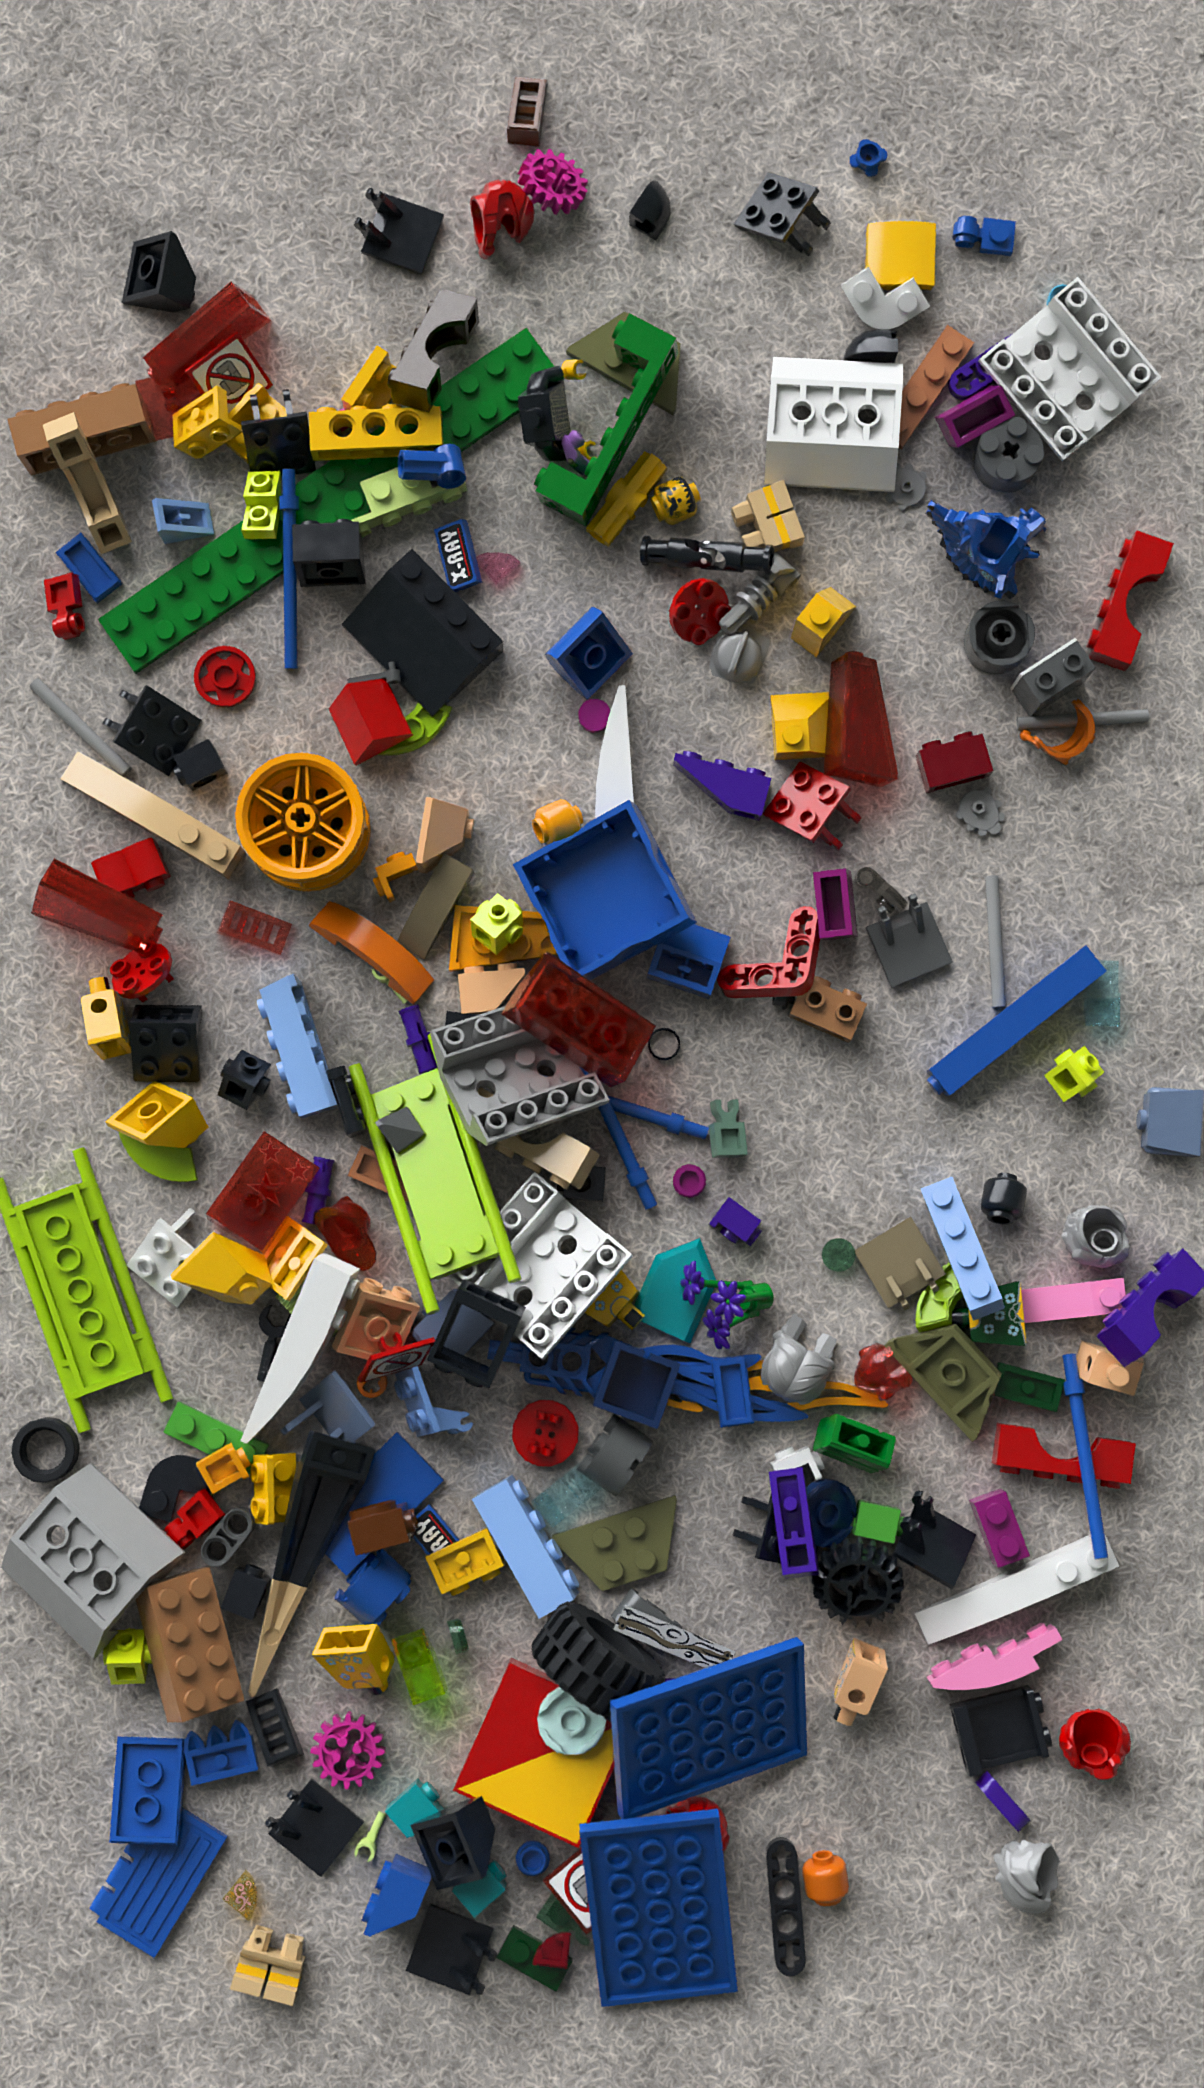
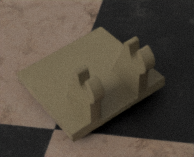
(900, 1263)

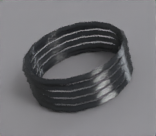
(664, 1029)

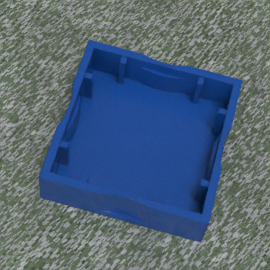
(605, 892)

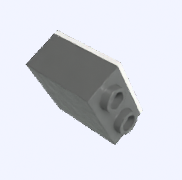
(1052, 677)

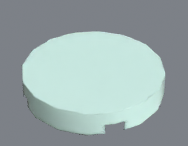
(568, 1724)

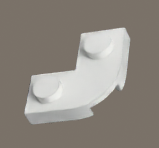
(884, 310)

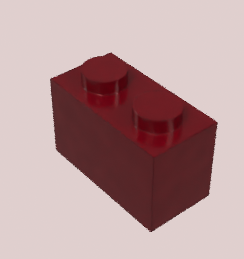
(954, 762)

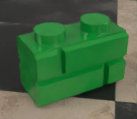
(854, 1443)

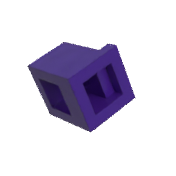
(736, 1223)

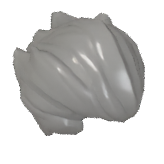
(1097, 1236)
(1028, 1875)

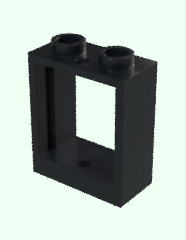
(489, 1305)

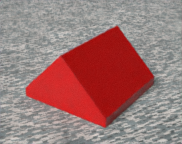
(369, 719)

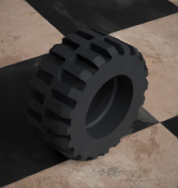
(592, 1659)

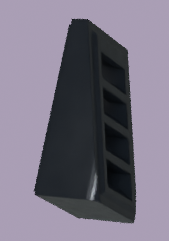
(290, 1737)

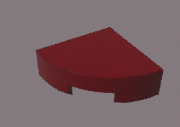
(553, 1951)

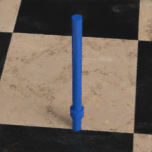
(289, 505)
(674, 1123)
(636, 1175)
(1074, 1389)

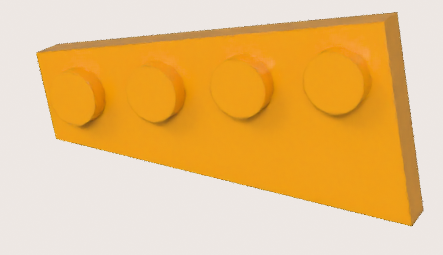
(469, 952)

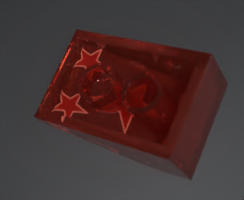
(262, 1193)

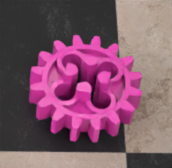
(552, 181)
(355, 1768)

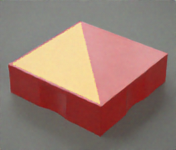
(523, 1774)

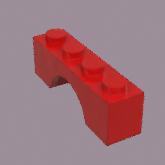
(1117, 638)
(1019, 1448)

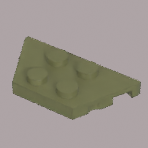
(599, 354)
(951, 1373)
(622, 1544)

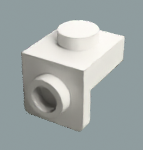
(790, 1459)

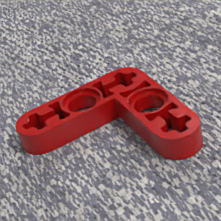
(782, 972)

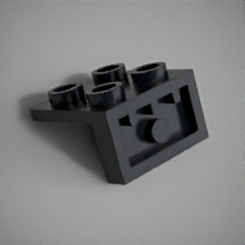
(165, 1043)

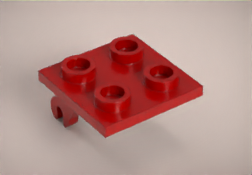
(808, 802)

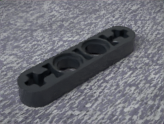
(782, 1906)

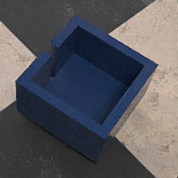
(635, 1384)

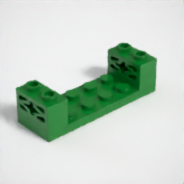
(653, 355)

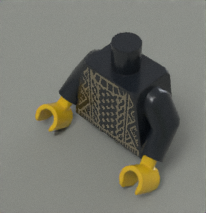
(545, 411)

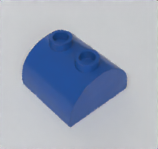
(588, 653)

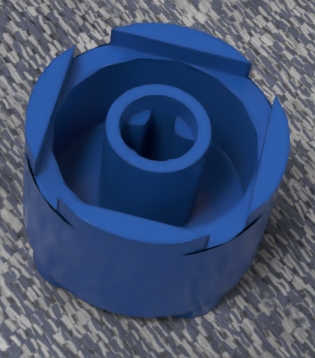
(374, 1588)

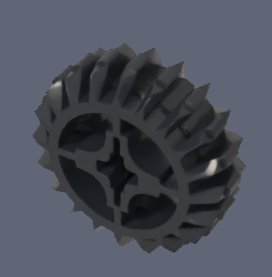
(870, 1595)

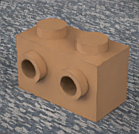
(829, 1009)

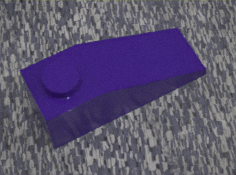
(793, 1523)

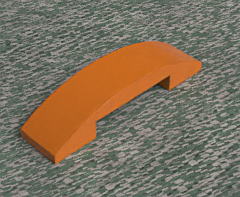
(375, 947)

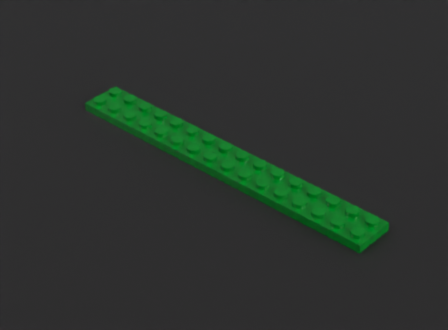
(238, 567)

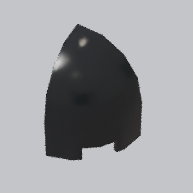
(651, 211)
(873, 347)

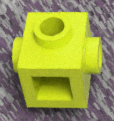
(497, 923)
(1074, 1073)
(127, 1657)

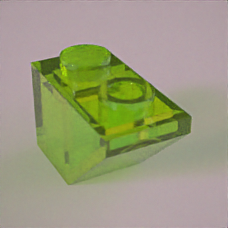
(419, 1666)

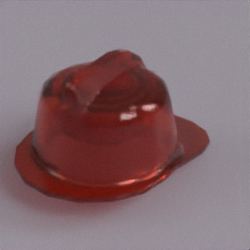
(347, 1232)

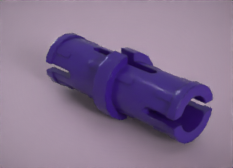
(418, 1038)
(318, 1189)

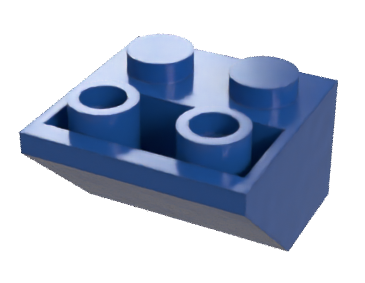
(690, 960)
(400, 1896)

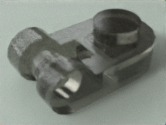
(887, 894)

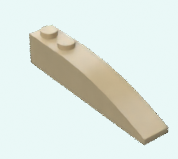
(154, 815)

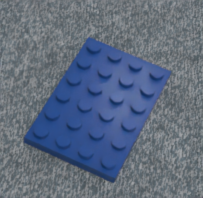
(709, 1728)
(659, 1907)

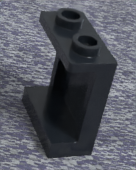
(1000, 1728)

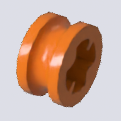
(382, 1383)

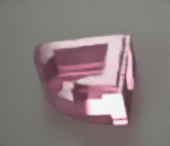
(497, 565)

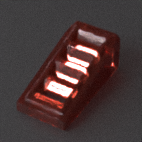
(250, 939)

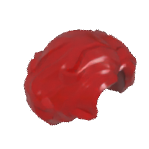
(1095, 1742)

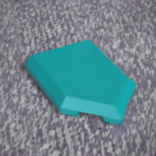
(662, 1293)

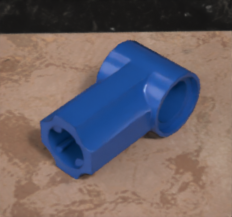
(440, 465)

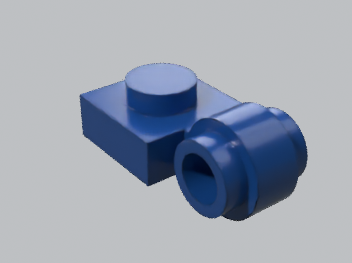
(994, 236)

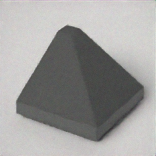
(400, 1129)

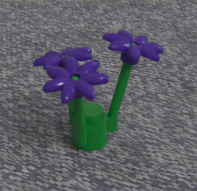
(750, 1298)

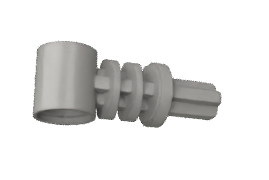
(757, 596)

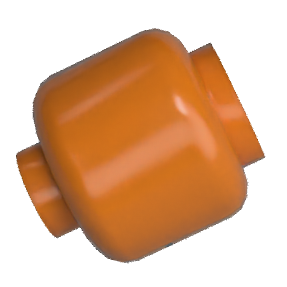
(825, 1878)

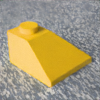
(799, 725)
(160, 1117)
(225, 1271)

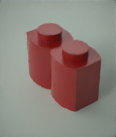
(133, 868)

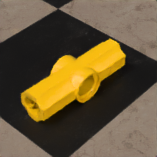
(626, 498)

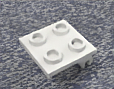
(161, 1255)

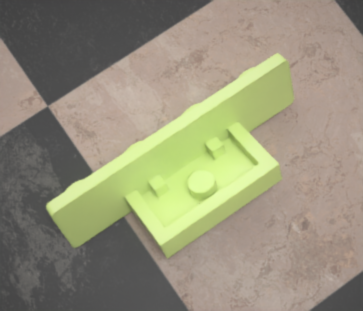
(393, 497)

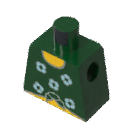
(1000, 1327)

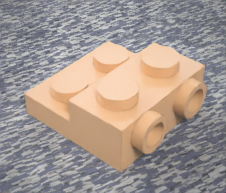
(375, 1314)

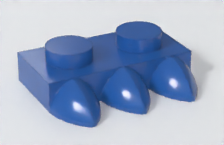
(220, 1756)

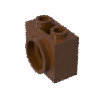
(381, 1526)

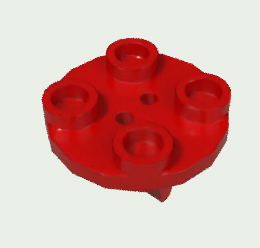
(687, 619)
(141, 973)
(541, 1448)

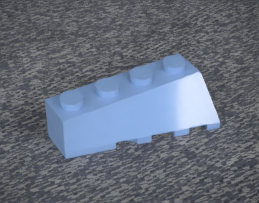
(298, 1047)

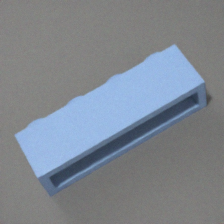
(962, 1248)
(526, 1545)

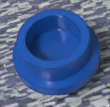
(532, 1858)

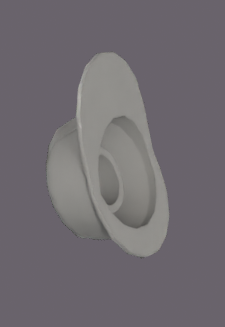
(739, 655)

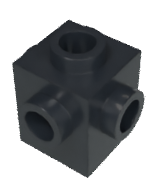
(244, 1079)

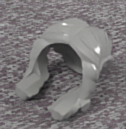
(792, 1369)

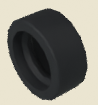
(20, 1444)

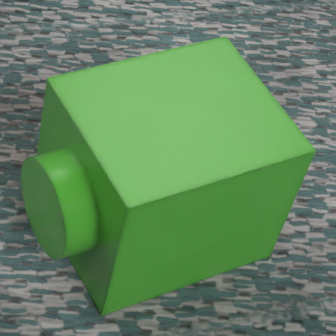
(877, 1521)

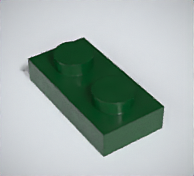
(1029, 1387)
(519, 1953)

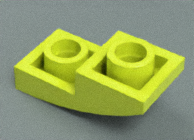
(262, 505)

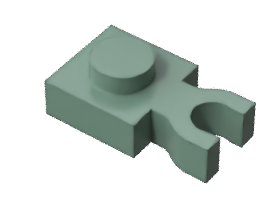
(726, 1134)

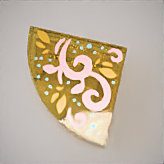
(243, 1895)

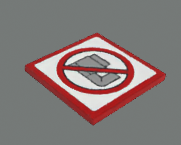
(229, 367)
(395, 1358)

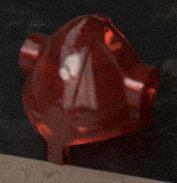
(880, 1372)

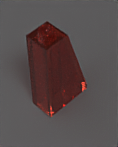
(209, 326)
(857, 724)
(95, 909)

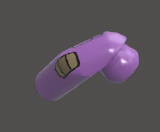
(570, 446)

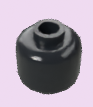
(1003, 1199)

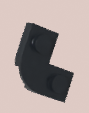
(165, 1483)

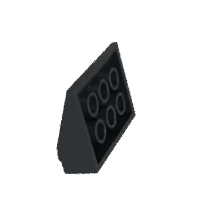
(424, 630)

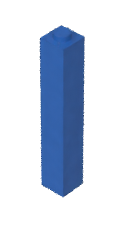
(1015, 1022)

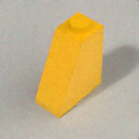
(821, 620)

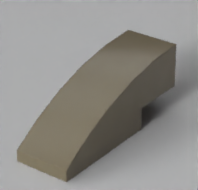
(435, 905)

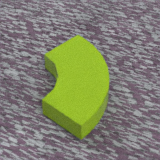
(423, 729)
(162, 1161)
(936, 1308)

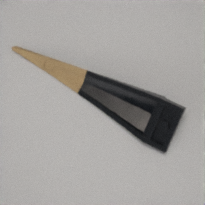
(320, 1498)

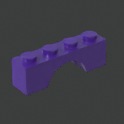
(1133, 1328)

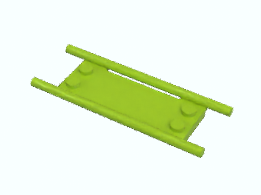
(453, 1217)
(77, 1292)

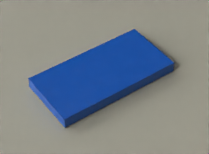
(395, 1474)

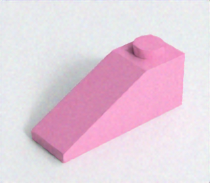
(1072, 1300)

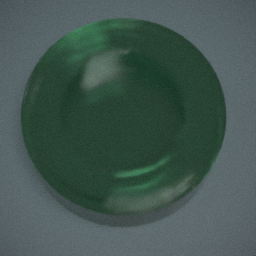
(838, 1254)
(457, 1636)

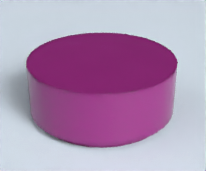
(593, 715)
(689, 1181)

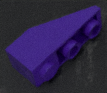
(732, 789)

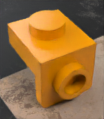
(396, 867)
(224, 1467)

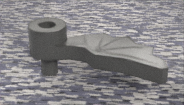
(392, 676)

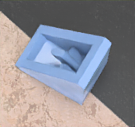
(182, 519)

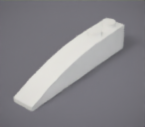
(614, 770)
(307, 1334)
(1014, 1590)

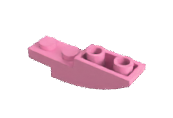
(982, 1669)

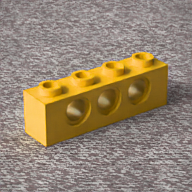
(361, 444)

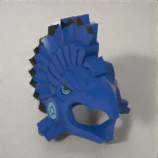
(985, 545)

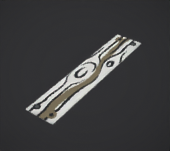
(671, 1638)

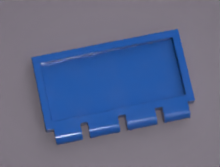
(156, 1884)

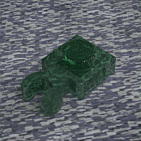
(557, 1918)

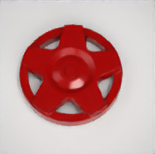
(224, 676)

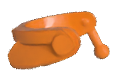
(1079, 740)

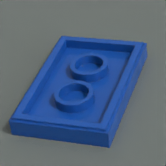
(148, 1791)

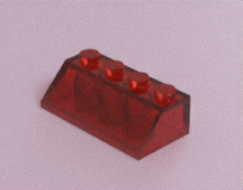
(579, 1020)

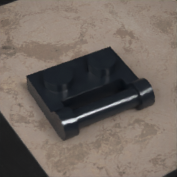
(343, 1089)

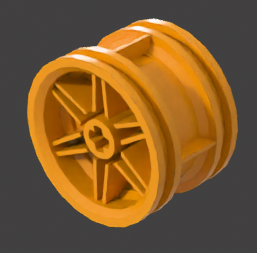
(306, 775)

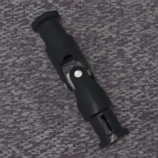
(692, 553)

